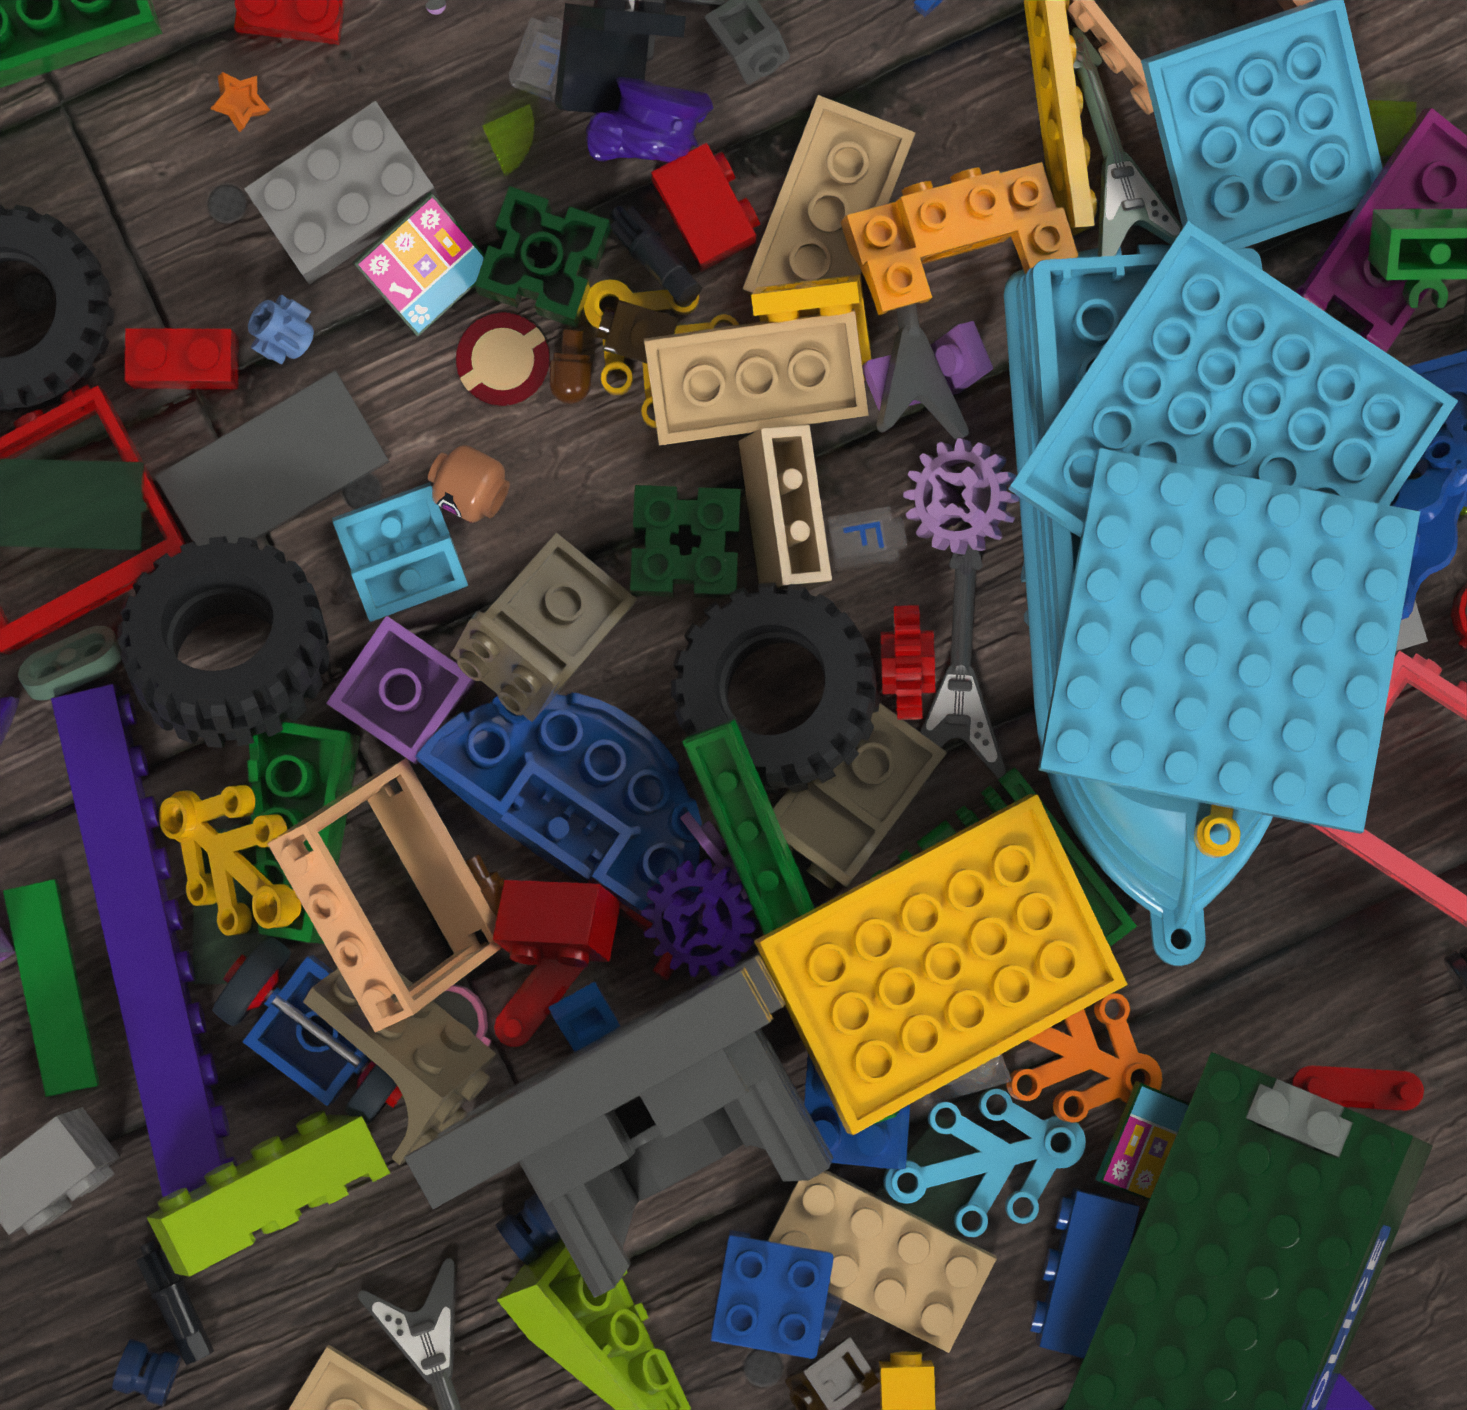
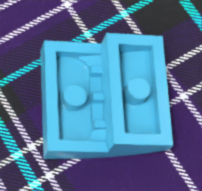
(400, 552)

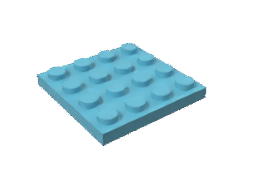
(1265, 124)

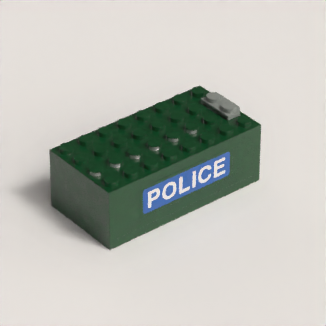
(1251, 1252)

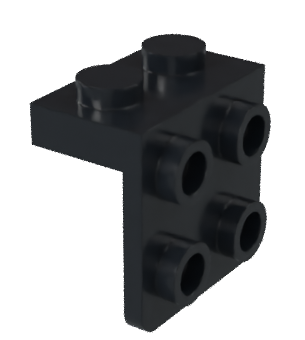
(607, 44)

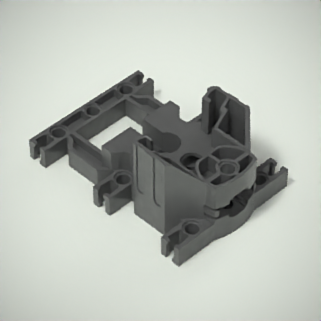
(703, 1080)

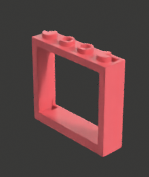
(1425, 677)

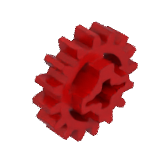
(908, 662)

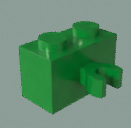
(1420, 249)

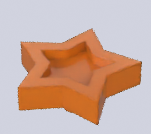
(239, 100)

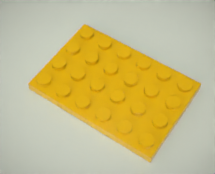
(941, 963)

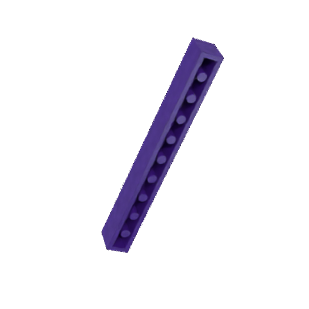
(142, 935)

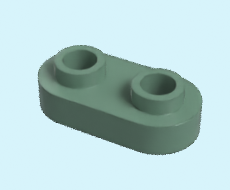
(70, 663)

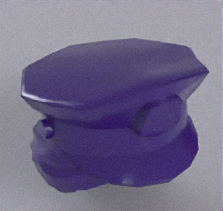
(649, 122)

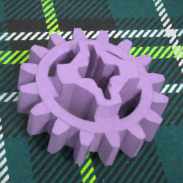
(940, 508)

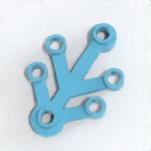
(994, 1159)

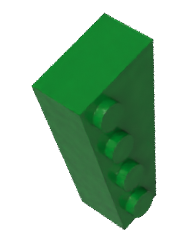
(294, 778)

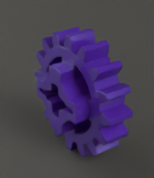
(677, 914)

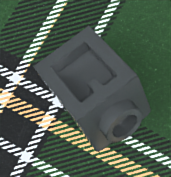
(748, 38)

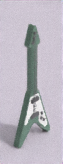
(1125, 191)

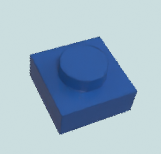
(584, 1016)

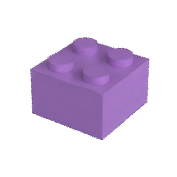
(401, 689)

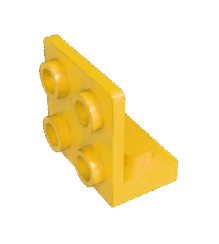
(812, 297)

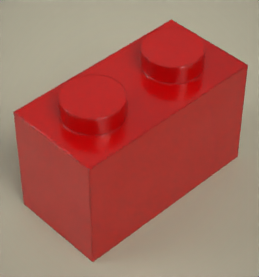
(705, 206)
(181, 358)
(556, 922)

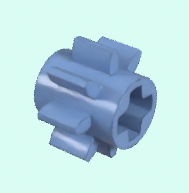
(280, 329)

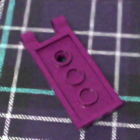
(1421, 174)

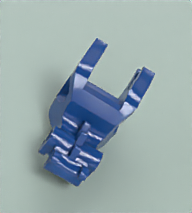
(1439, 498)

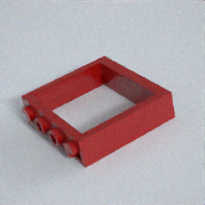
(38, 428)

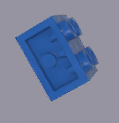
(771, 1296)

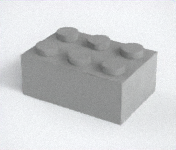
(340, 192)
(54, 1163)

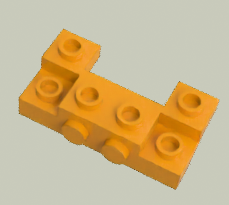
(951, 220)

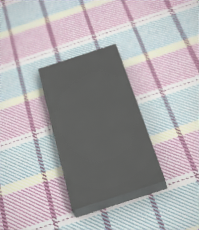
(274, 465)

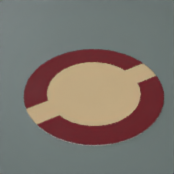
(502, 359)

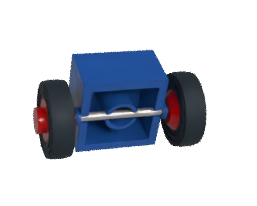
(296, 1036)

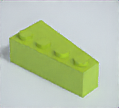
(265, 1190)

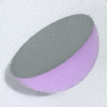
(436, 6)

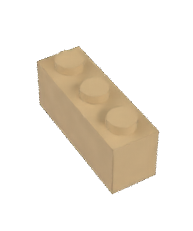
(785, 507)

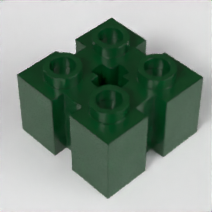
(528, 227)
(660, 563)

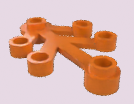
(1081, 1053)

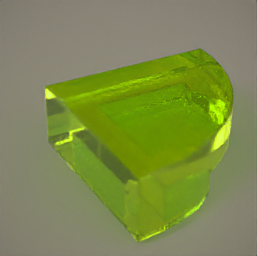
(511, 137)

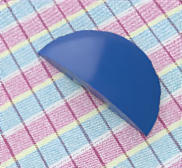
(573, 788)

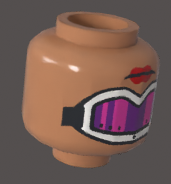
(468, 483)

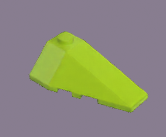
(592, 1337)

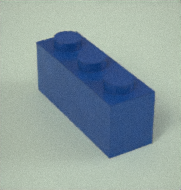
(1083, 1269)

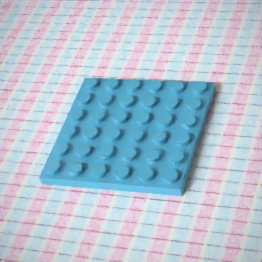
(1238, 381)
(1229, 641)

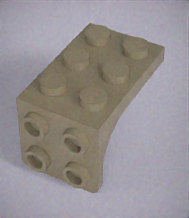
(542, 628)
(849, 815)
(426, 1055)

